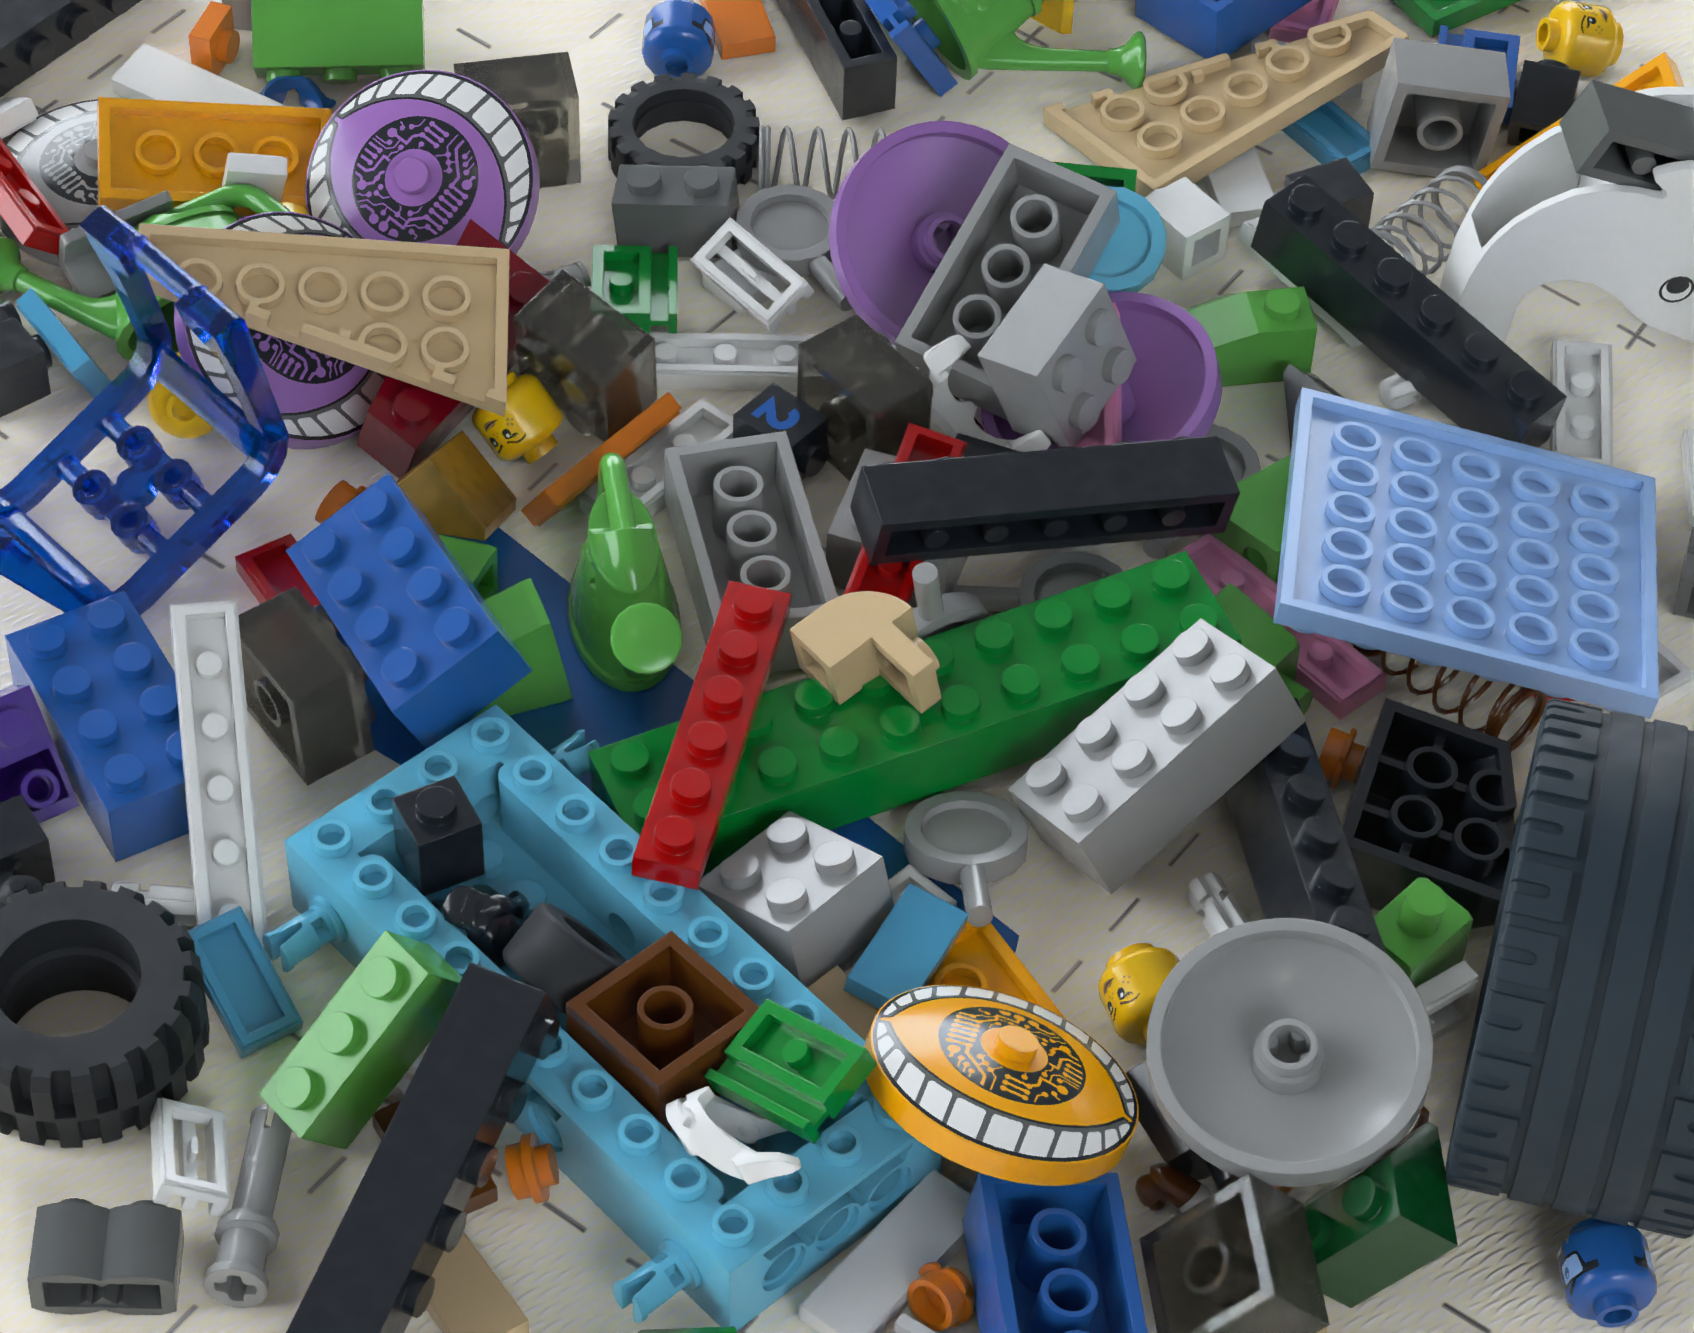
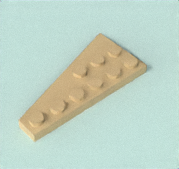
(1222, 107)
(380, 304)

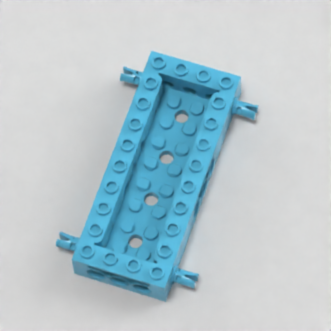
(562, 846)

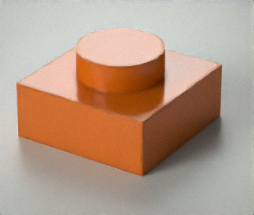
(213, 39)

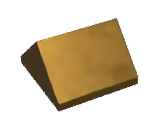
(459, 490)

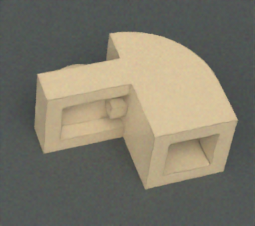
(863, 638)

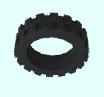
(685, 100)

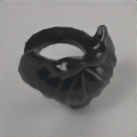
(487, 919)

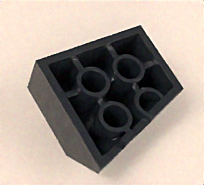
(1432, 807)

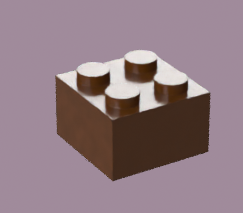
(660, 1022)

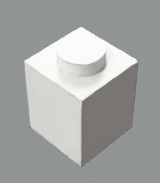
(1193, 226)

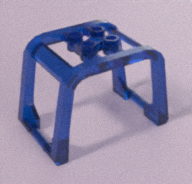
(258, 431)

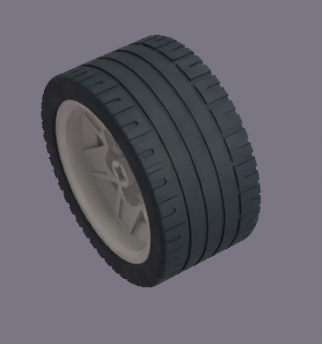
(1588, 983)

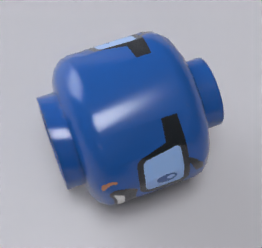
(677, 36)
(1606, 1271)

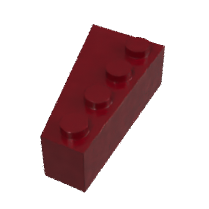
(411, 421)

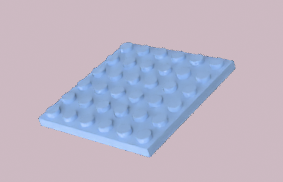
(1471, 553)

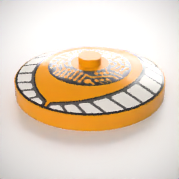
(1000, 1085)

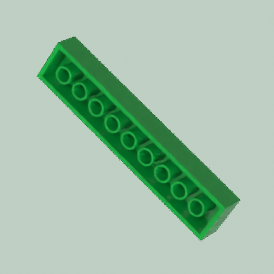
(1006, 693)

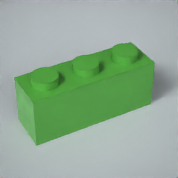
(337, 38)
(363, 1041)

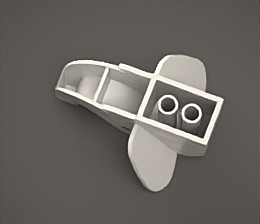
(1552, 225)

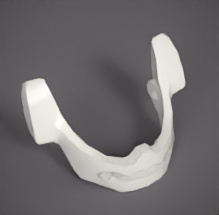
(958, 416)
(709, 1130)

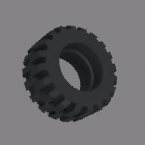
(112, 1075)

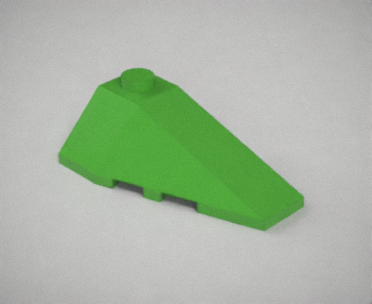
(1259, 333)

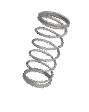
(765, 156)
(1433, 188)

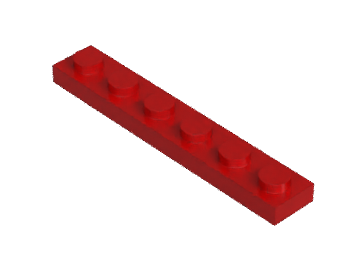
(711, 736)

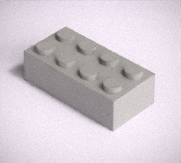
(1021, 220)
(746, 521)
(1157, 754)

